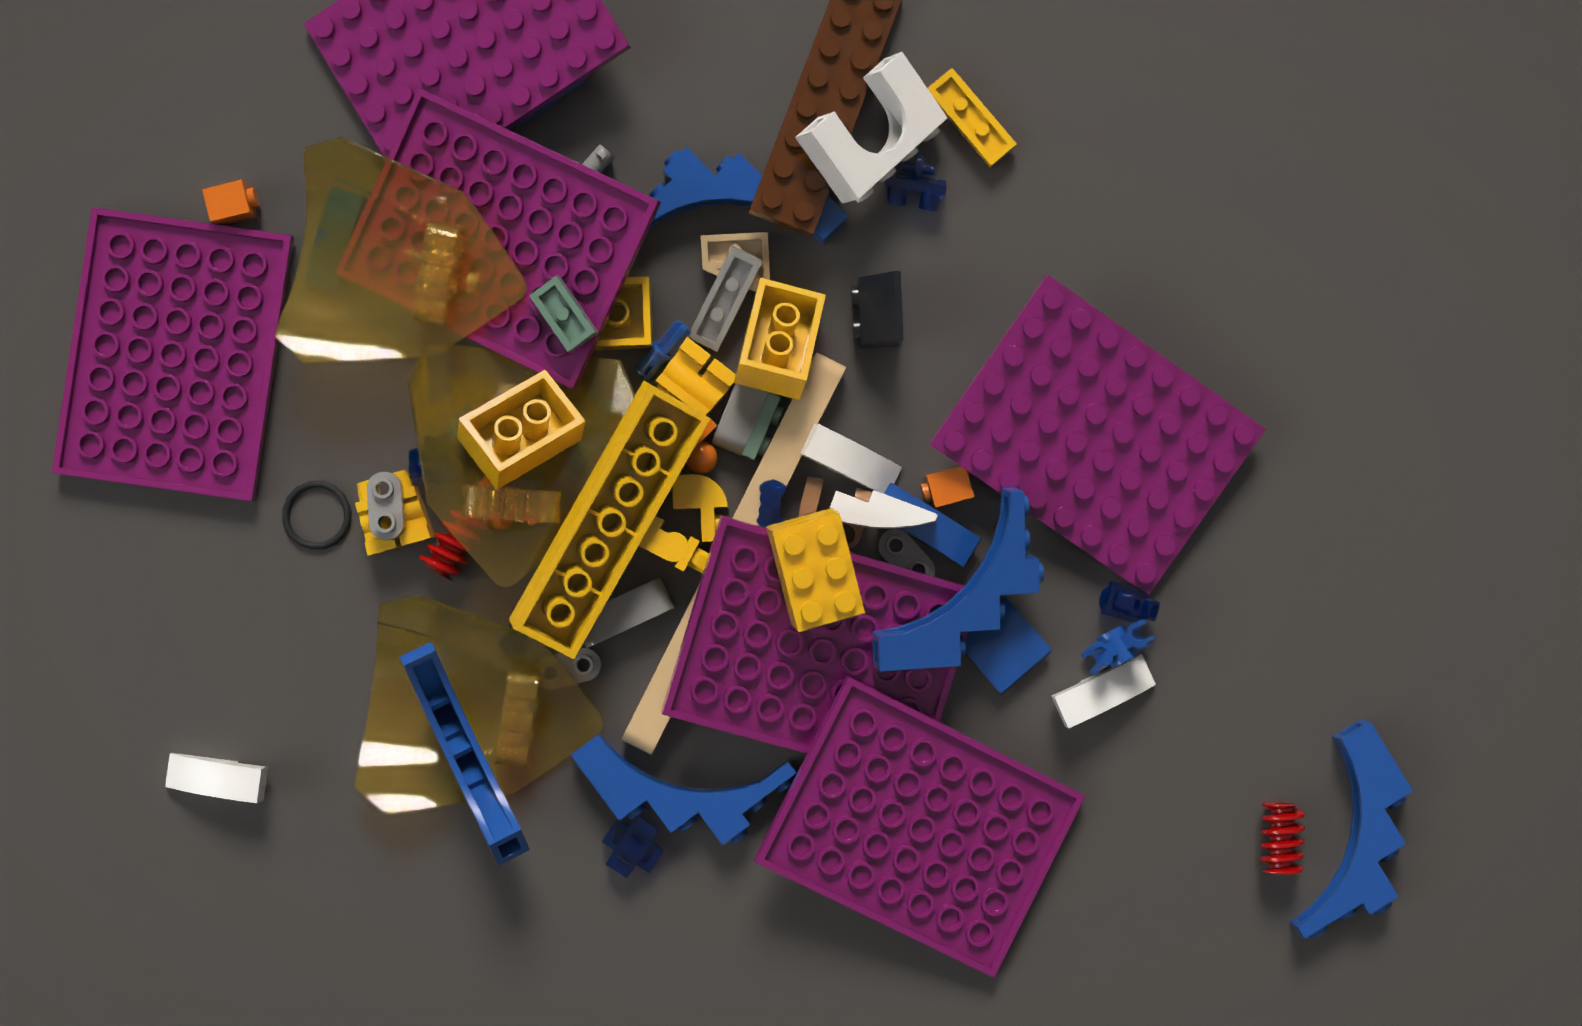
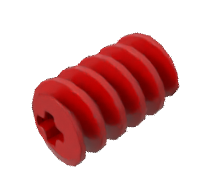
(445, 555)
(1283, 838)

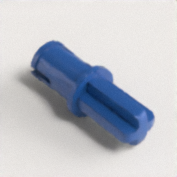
(663, 350)

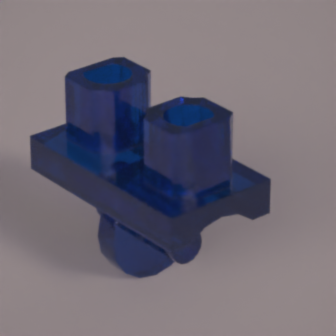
(930, 188)
(1127, 603)

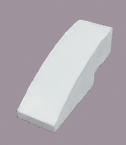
(850, 459)
(880, 512)
(1103, 691)
(216, 777)

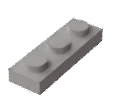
(725, 298)

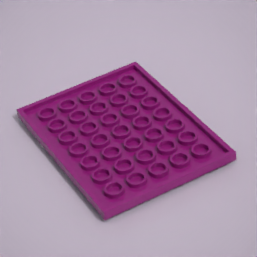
(474, 53)
(545, 214)
(172, 354)
(1097, 434)
(766, 681)
(919, 827)

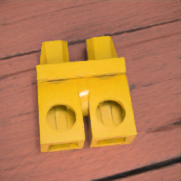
(685, 382)
(417, 526)
(674, 547)

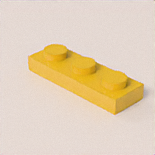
(971, 118)

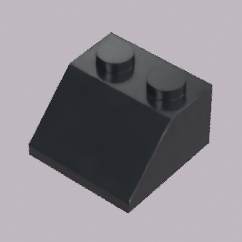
(879, 310)

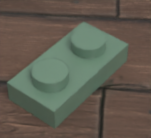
(563, 314)
(769, 414)

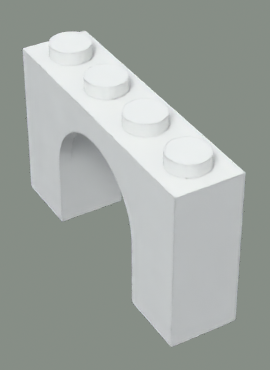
(911, 118)

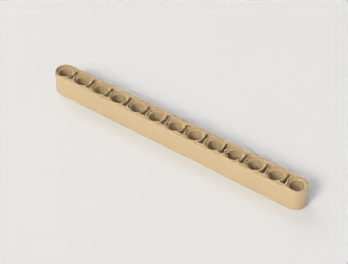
(778, 464)

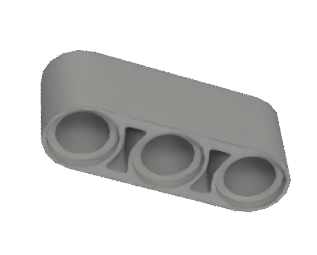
(739, 418)
(629, 611)

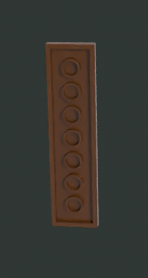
(831, 81)

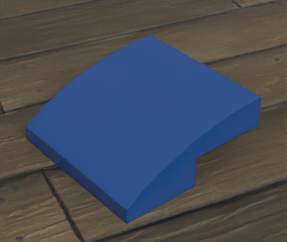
(1007, 652)

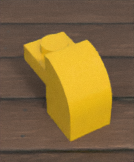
(701, 493)

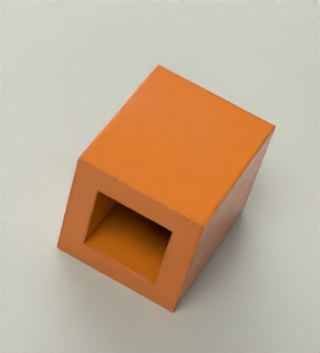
(231, 202)
(947, 487)

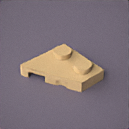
(717, 247)

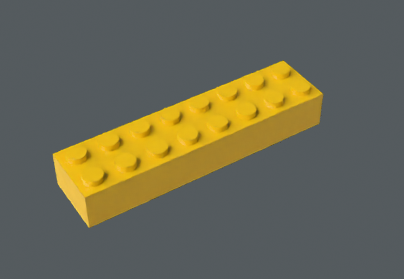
(608, 520)

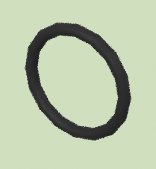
(316, 484)

